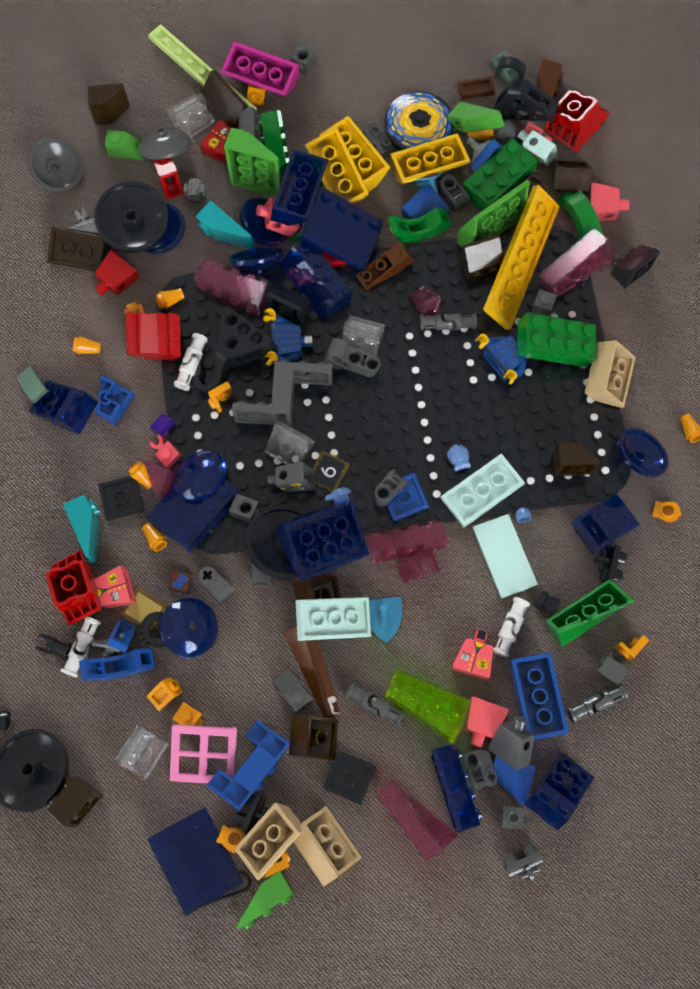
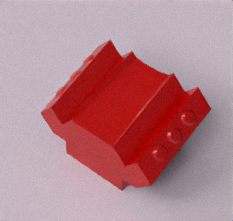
(576, 120)
(153, 335)
(73, 587)

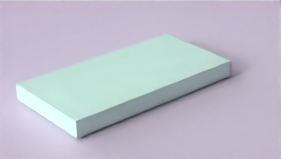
(482, 490)
(504, 556)
(333, 618)

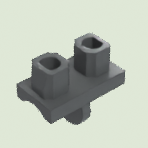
(523, 866)

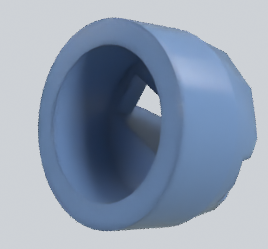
(523, 515)

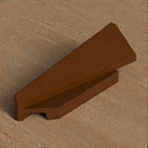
(314, 670)

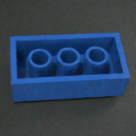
(538, 695)

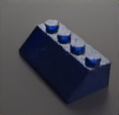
(298, 188)
(316, 278)
(455, 788)

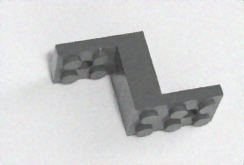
(284, 380)

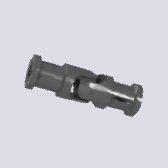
(444, 321)
(599, 702)
(378, 705)

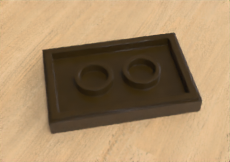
(222, 100)
(75, 249)

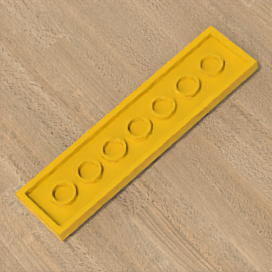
(521, 257)

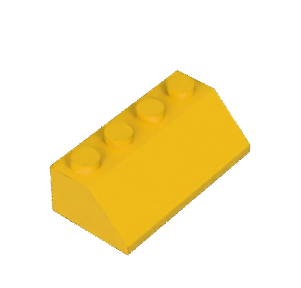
(366, 158)
(428, 159)
(341, 172)

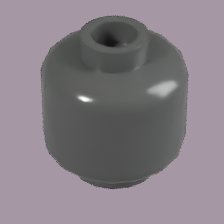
(508, 131)

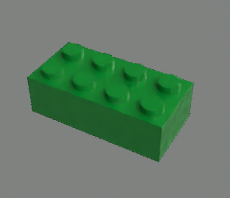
(500, 174)
(556, 340)

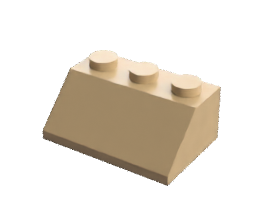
(610, 374)
(269, 839)
(326, 846)

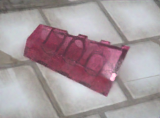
(577, 263)
(232, 286)
(407, 542)
(418, 824)

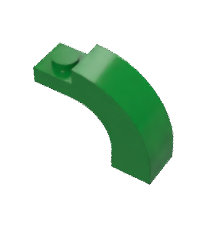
(581, 212)
(420, 228)

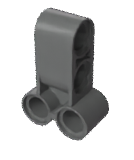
(339, 353)

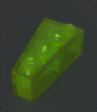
(429, 704)

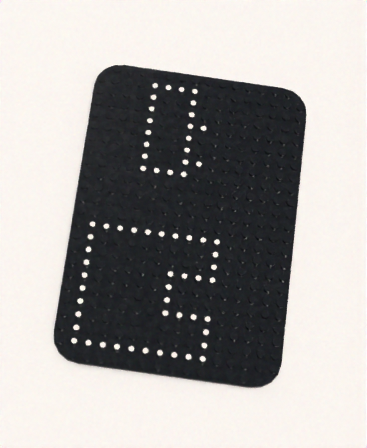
(418, 405)

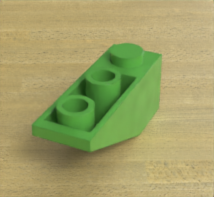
(473, 118)
(269, 894)

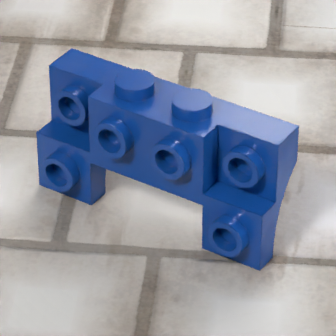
(258, 765)

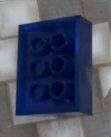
(341, 229)
(190, 521)
(323, 539)
(194, 861)

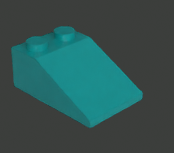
(222, 228)
(86, 524)

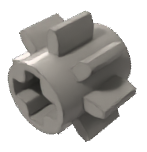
(194, 189)

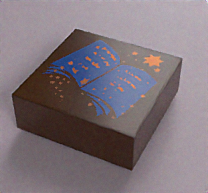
(180, 581)

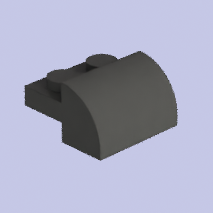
(250, 122)

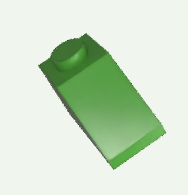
(122, 145)

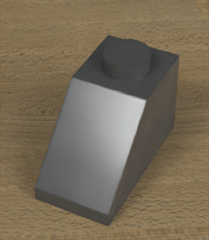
(292, 691)

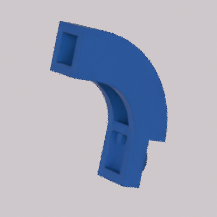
(117, 666)

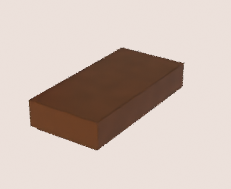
(476, 88)

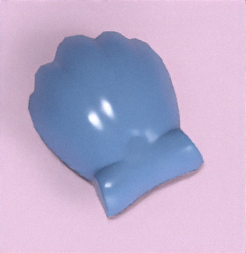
(459, 457)
(339, 495)

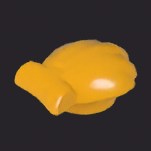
(666, 511)
(230, 837)

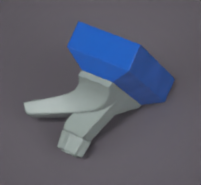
(482, 151)
(118, 640)

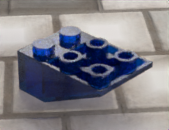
(64, 407)
(604, 524)
(559, 791)

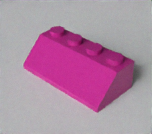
(261, 69)

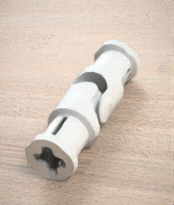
(190, 361)
(509, 630)
(84, 638)

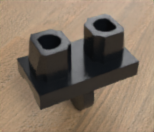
(608, 563)
(254, 814)

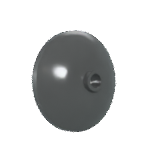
(164, 143)
(61, 155)

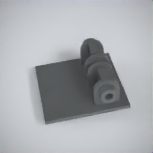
(378, 139)

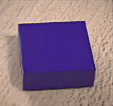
(162, 425)

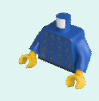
(287, 337)
(502, 356)

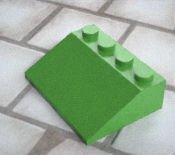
(251, 163)
(497, 217)

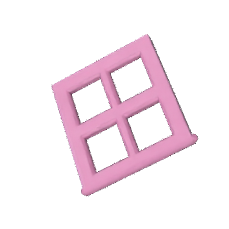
(203, 754)

